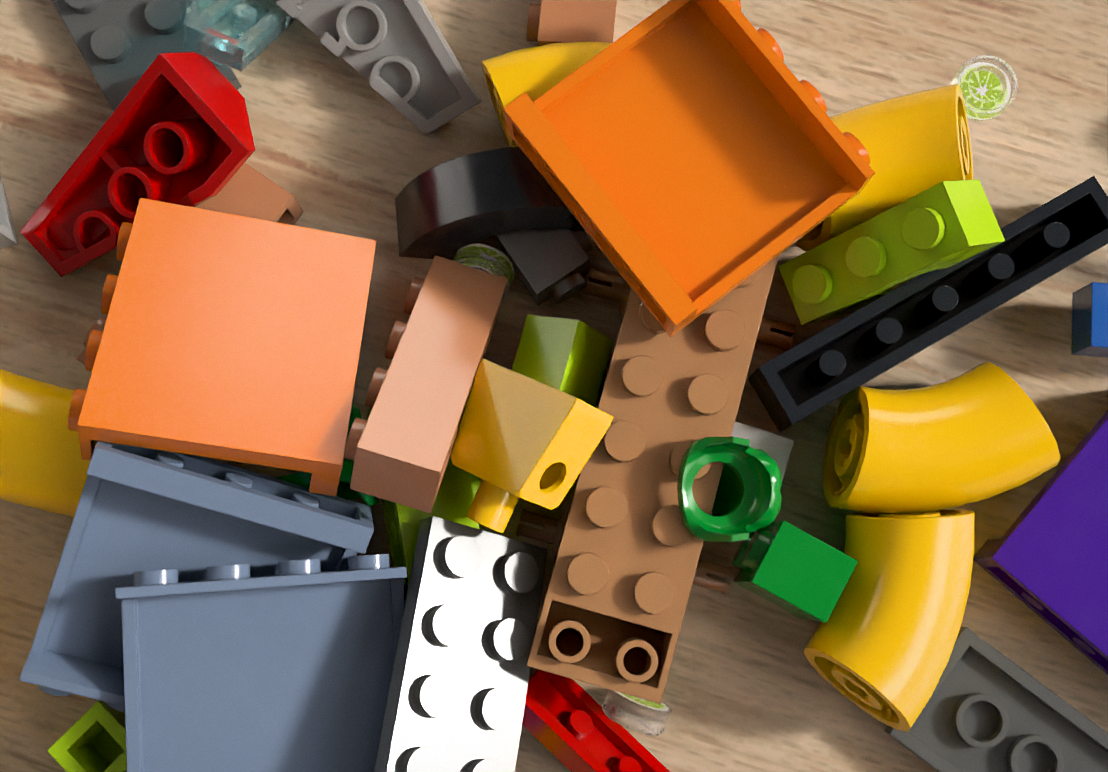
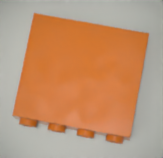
(690, 154)
(228, 341)

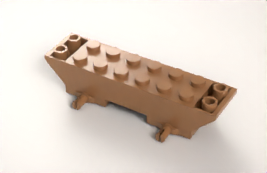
(621, 542)

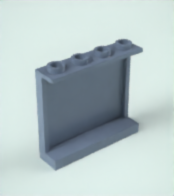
(170, 513)
(260, 667)

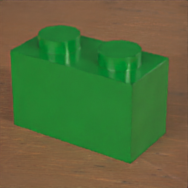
(793, 570)

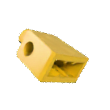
(522, 442)

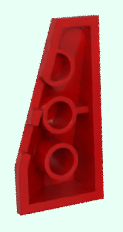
(166, 142)

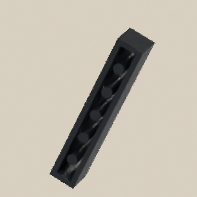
(932, 307)

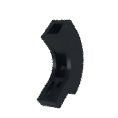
(474, 200)

